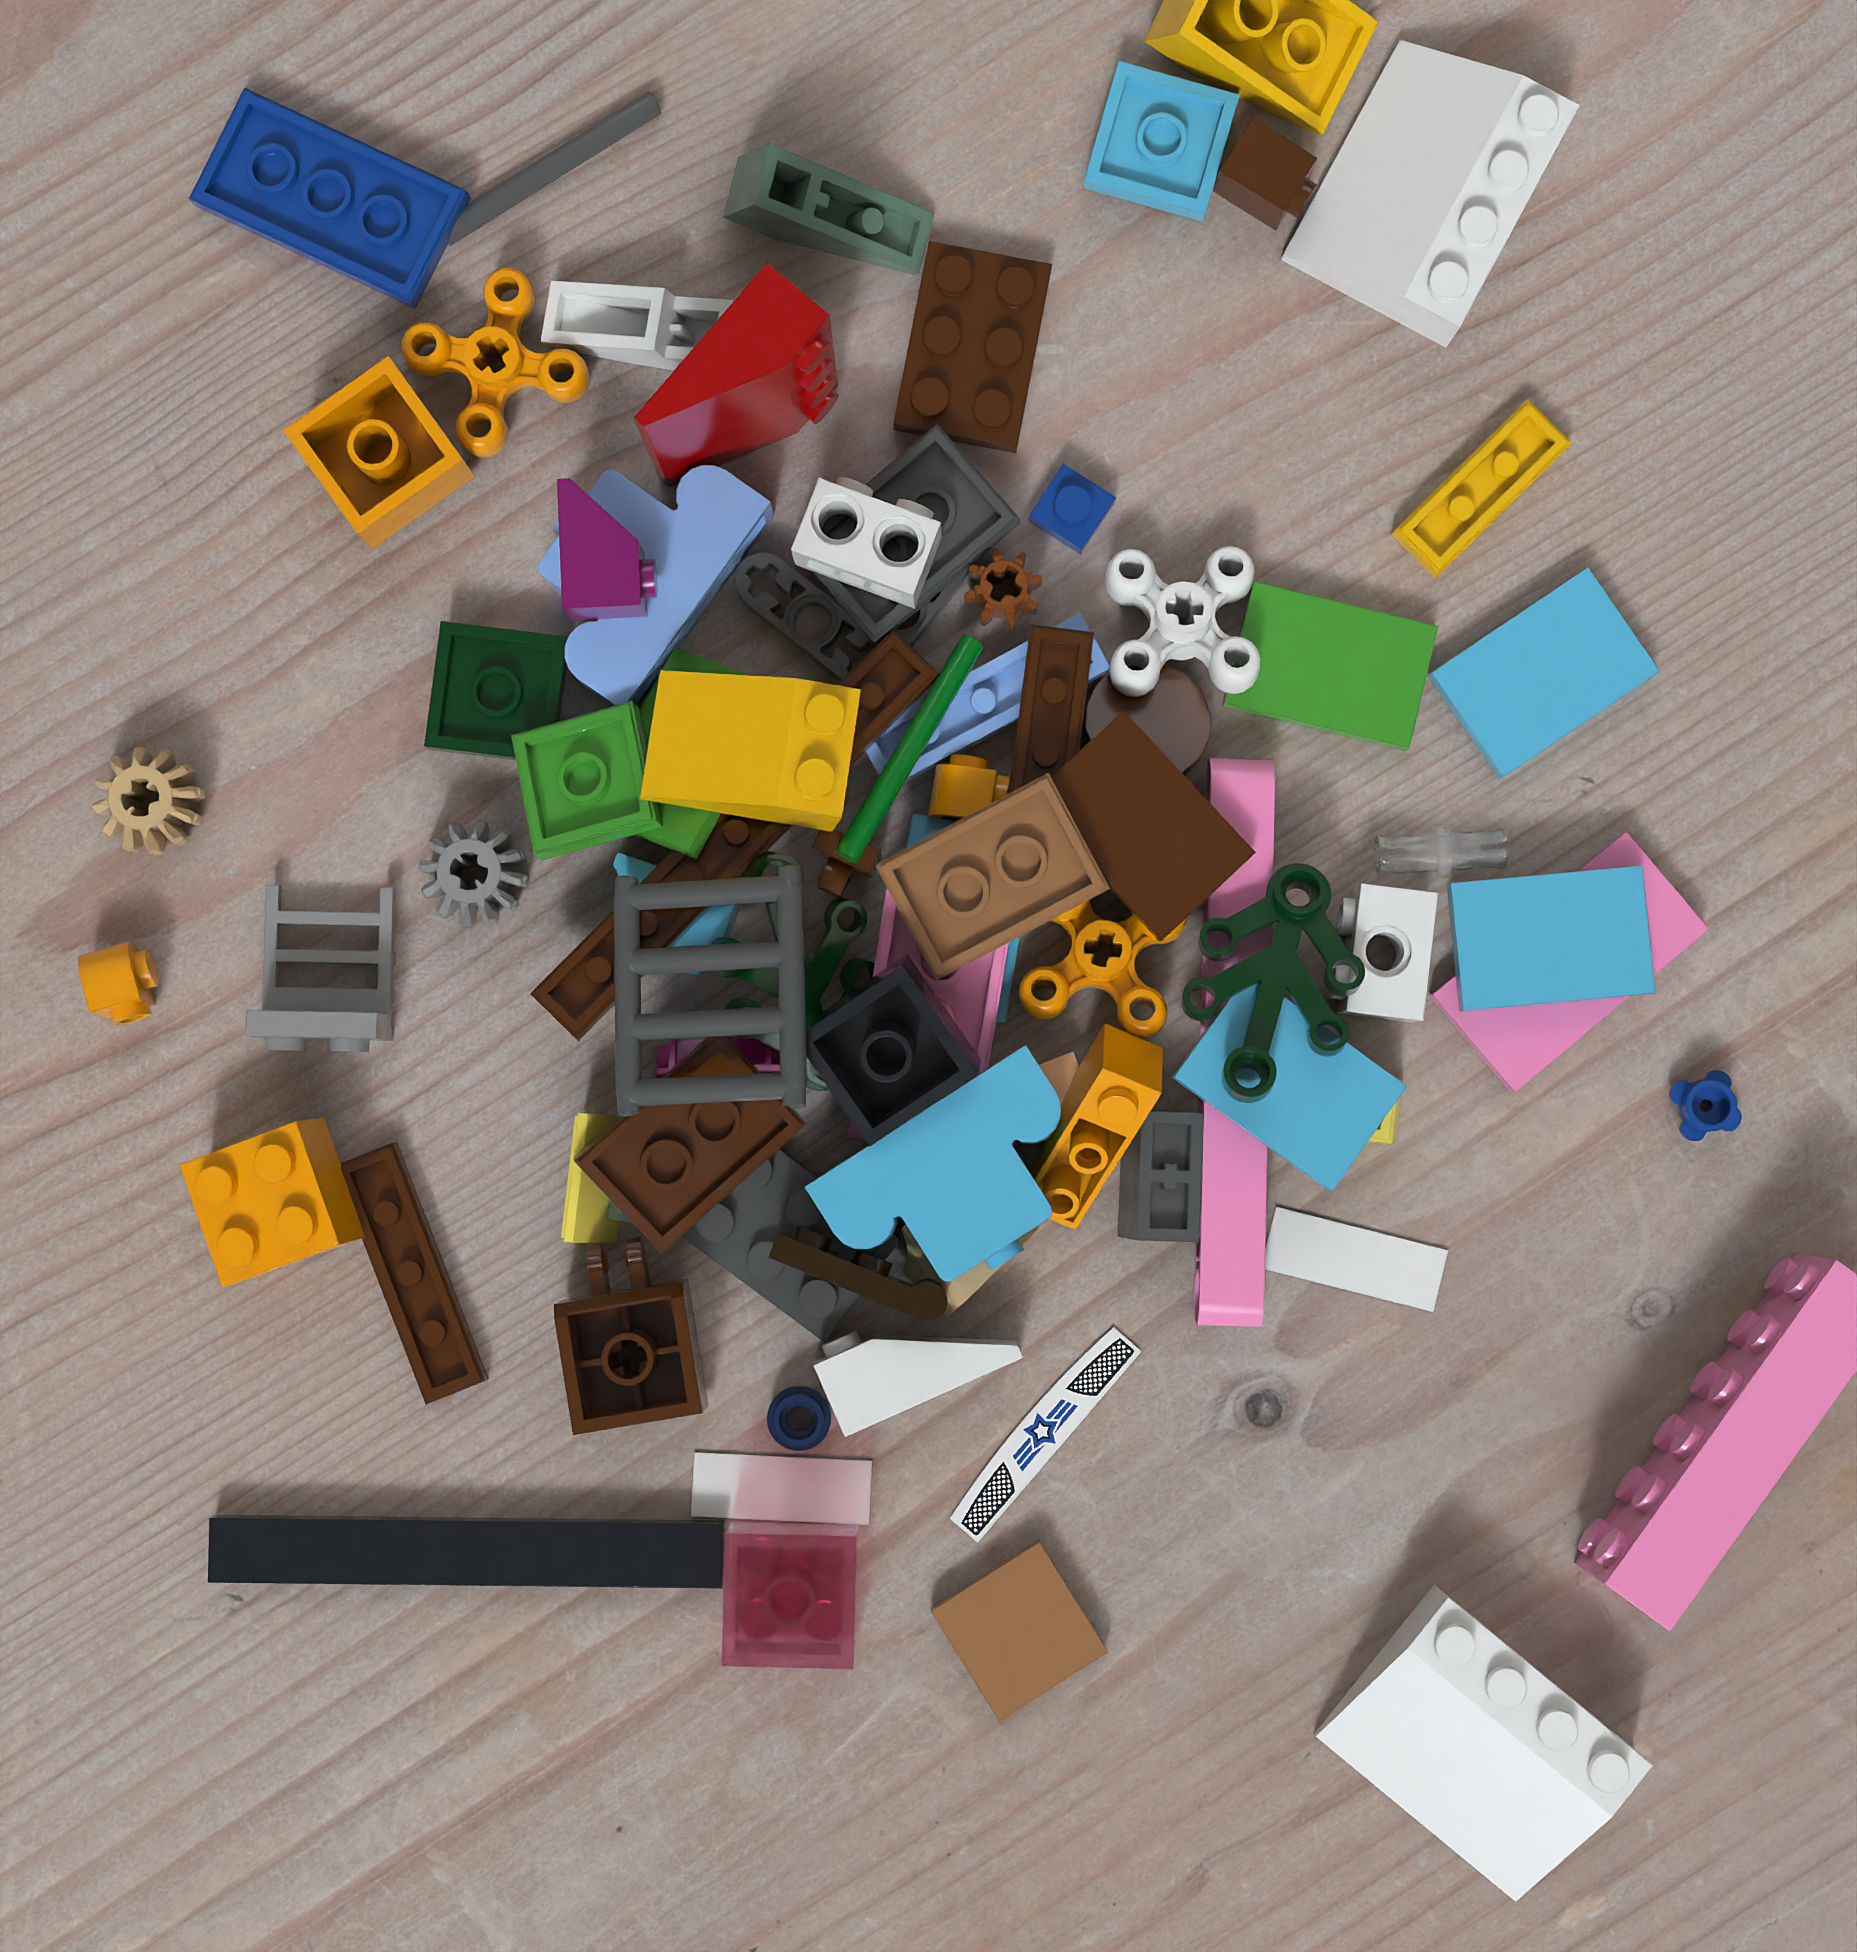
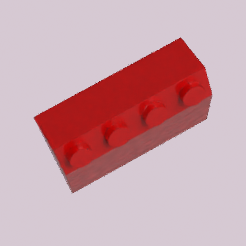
(744, 382)

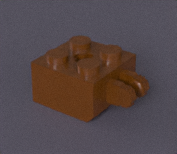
(597, 1326)

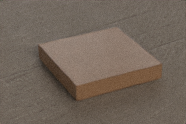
(1018, 1630)

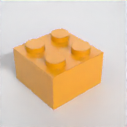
(379, 453)
(272, 1200)

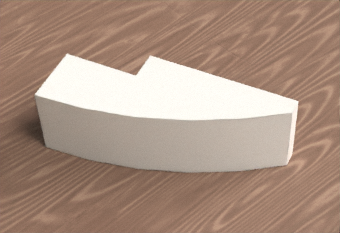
(627, 322)

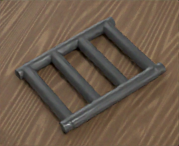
(786, 1019)

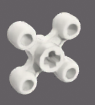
(1187, 600)

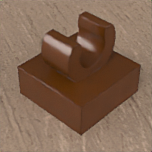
(837, 869)

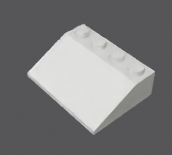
(1429, 187)
(1481, 1746)

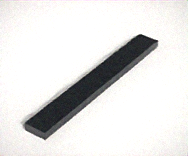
(466, 1551)

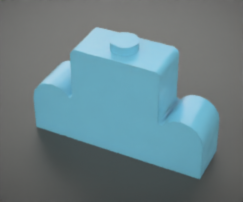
(951, 1173)

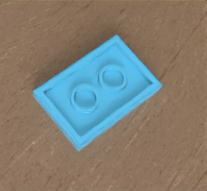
(1543, 673)
(1550, 938)
(1319, 1104)

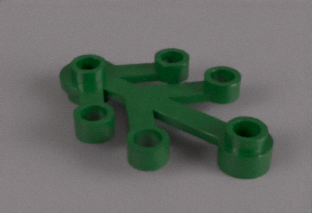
(1277, 970)
(817, 971)

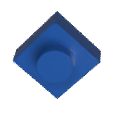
(1071, 509)

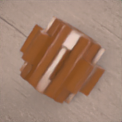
(1009, 605)

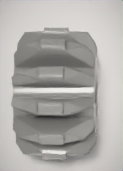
(458, 891)

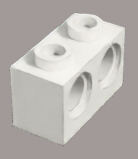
(859, 557)

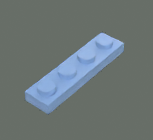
(980, 709)

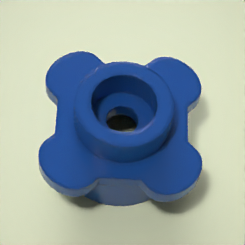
(1723, 1109)

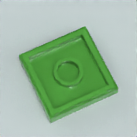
(584, 781)

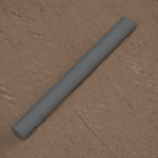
(554, 165)

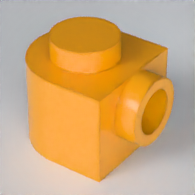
(965, 787)
(119, 982)

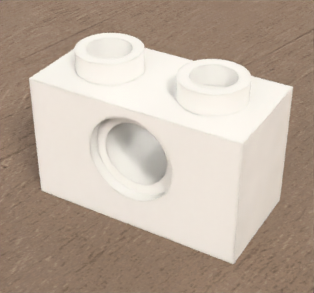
(1408, 923)

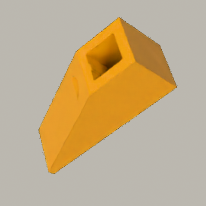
(1098, 1121)

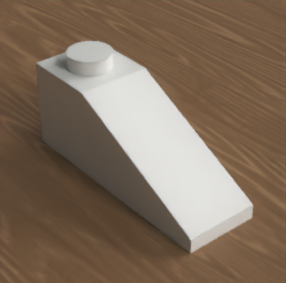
(895, 1372)

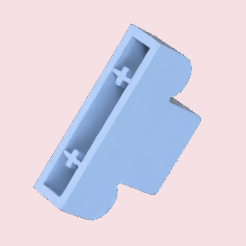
(694, 558)

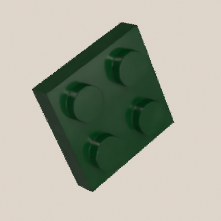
(492, 687)

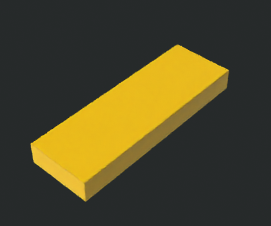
(1481, 488)

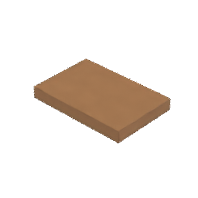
(992, 876)

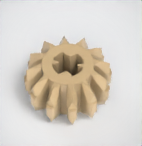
(133, 785)

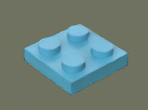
(1160, 141)

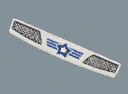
(1043, 1433)

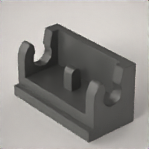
(1162, 1179)

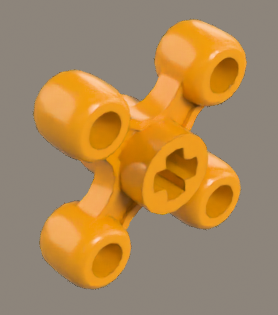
(499, 336)
(1117, 978)

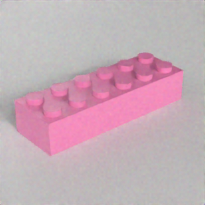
(1729, 1440)

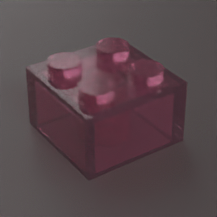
(790, 1595)

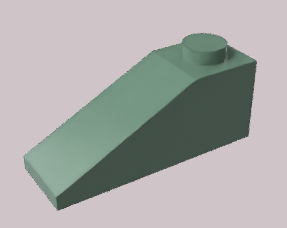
(826, 210)

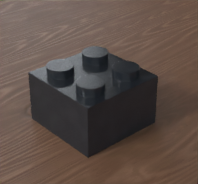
(889, 1050)

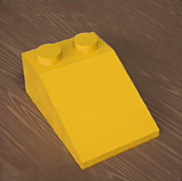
(1270, 52)
(751, 746)

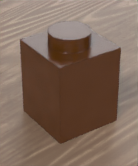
(1266, 175)

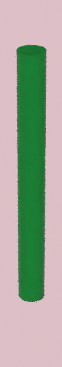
(909, 749)

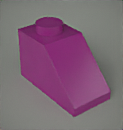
(600, 561)

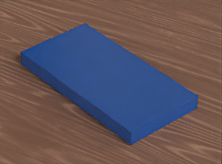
(329, 198)

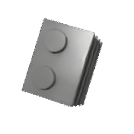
(333, 1014)

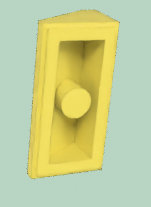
(585, 1202)

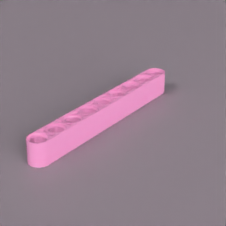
(1234, 1163)

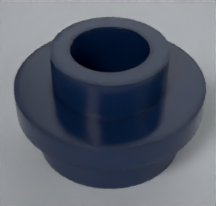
(795, 1438)

